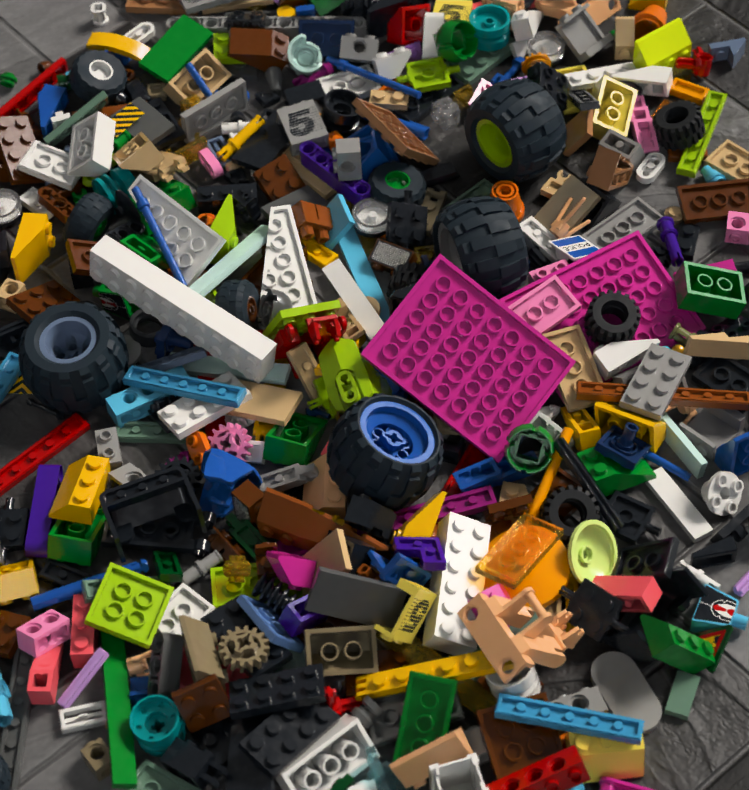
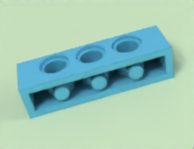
(135, 402)

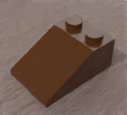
(258, 47)

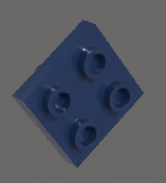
(168, 339)
(623, 446)

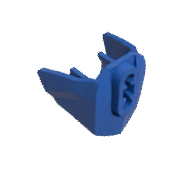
(373, 150)
(222, 476)

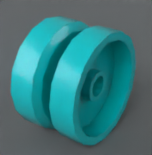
(491, 26)

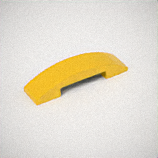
(117, 44)

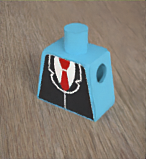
(717, 611)

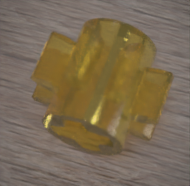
(236, 568)

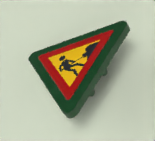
(718, 638)

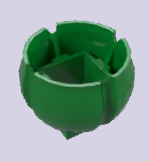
(456, 40)
(527, 463)

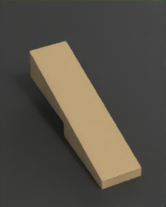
(718, 346)

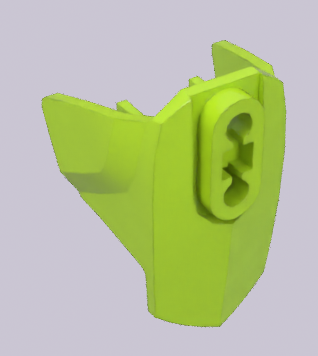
(348, 375)

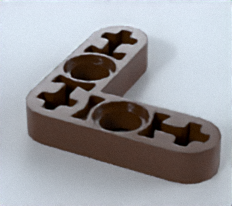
(50, 196)

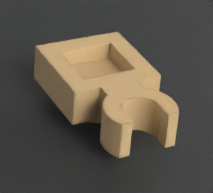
(553, 185)

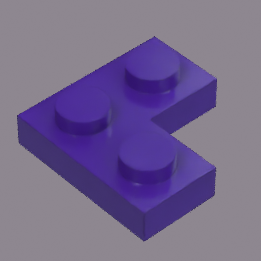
(426, 548)

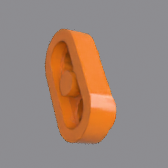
(197, 444)

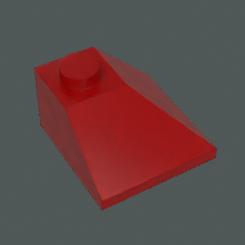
(407, 24)

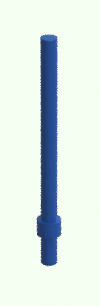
(344, 65)
(143, 206)

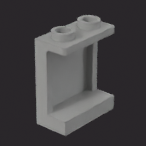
(582, 33)

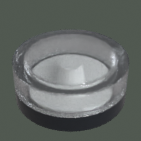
(547, 43)
(10, 208)
(370, 217)

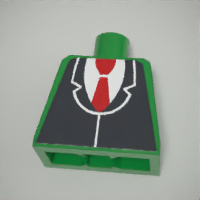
(114, 302)

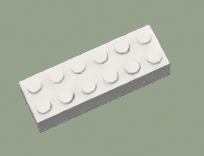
(463, 546)

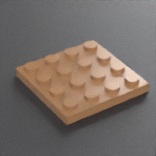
(395, 132)

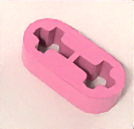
(210, 163)

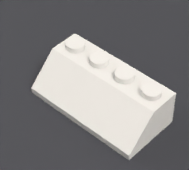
(329, 758)

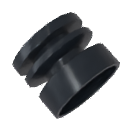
(339, 112)

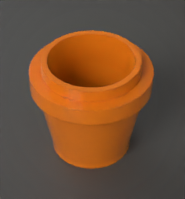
(649, 20)
(510, 194)

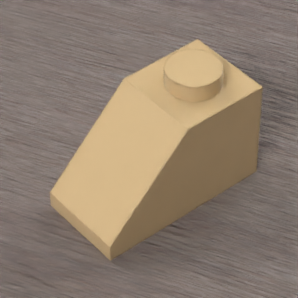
(624, 38)

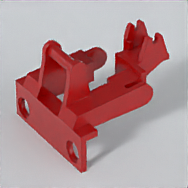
(319, 333)

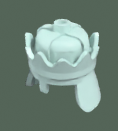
(304, 56)

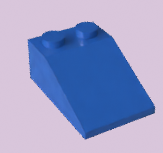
(734, 455)

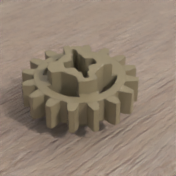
(243, 649)

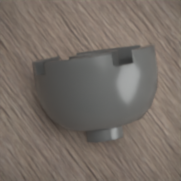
(271, 305)

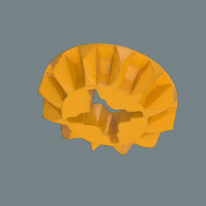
(530, 61)

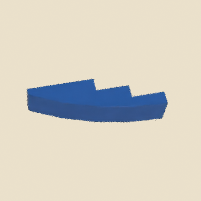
(488, 473)

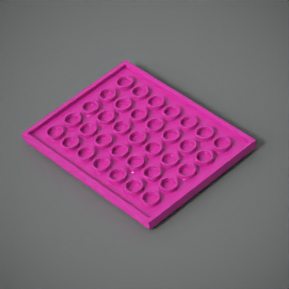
(629, 268)
(467, 357)

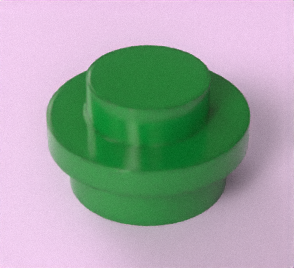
(8, 80)

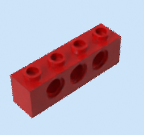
(554, 772)

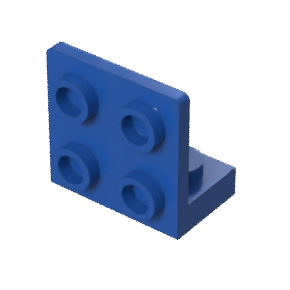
(397, 568)

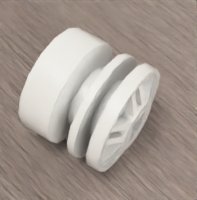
(522, 685)

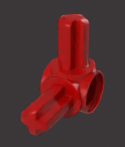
(699, 64)
(340, 705)

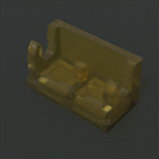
(190, 150)

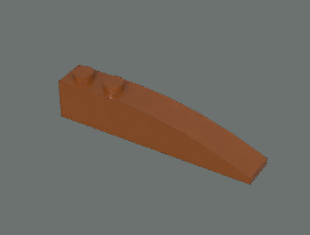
(298, 525)

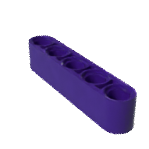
(321, 165)
(46, 488)

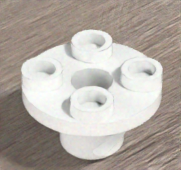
(722, 493)

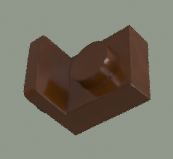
(262, 562)

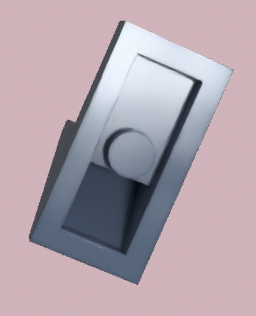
(728, 50)

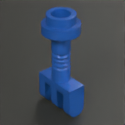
(516, 62)

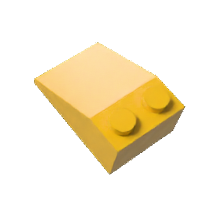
(31, 244)
(422, 521)

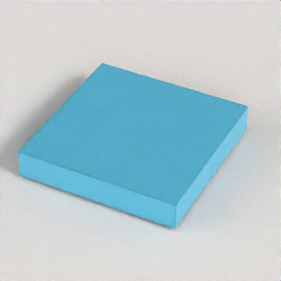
(341, 220)

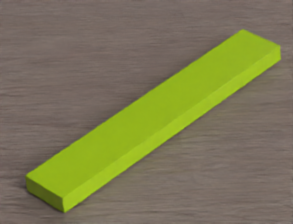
(693, 156)

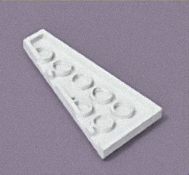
(187, 237)
(285, 261)

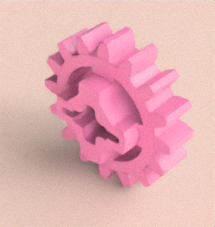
(232, 435)

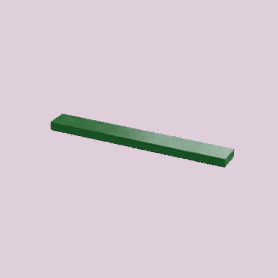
(117, 713)

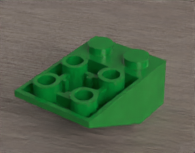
(146, 248)

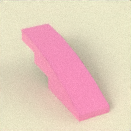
(642, 126)

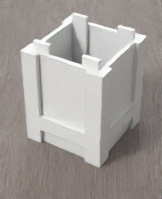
(457, 775)

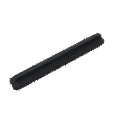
(588, 484)

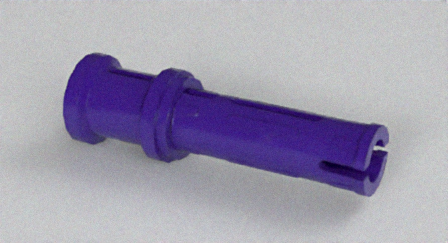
(669, 237)

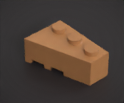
(609, 169)

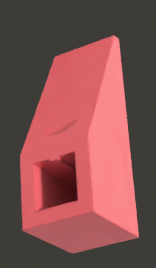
(45, 677)

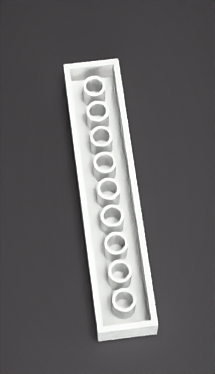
(182, 309)

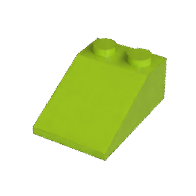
(225, 226)

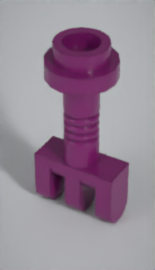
(326, 69)

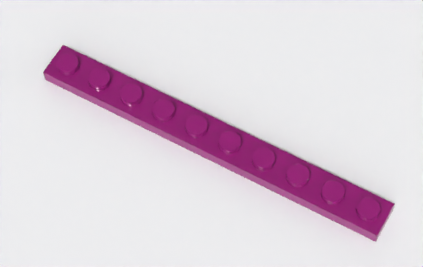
(462, 504)

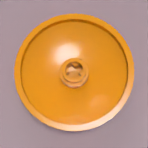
(546, 576)

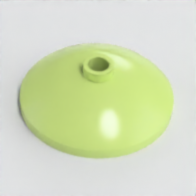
(592, 550)

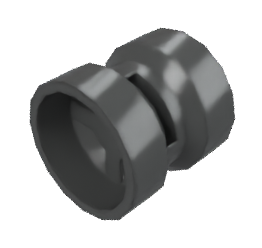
(364, 715)

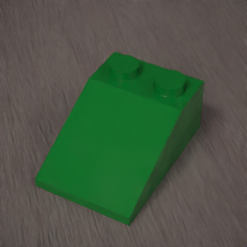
(294, 441)
(610, 474)
(76, 541)

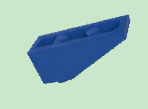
(50, 100)

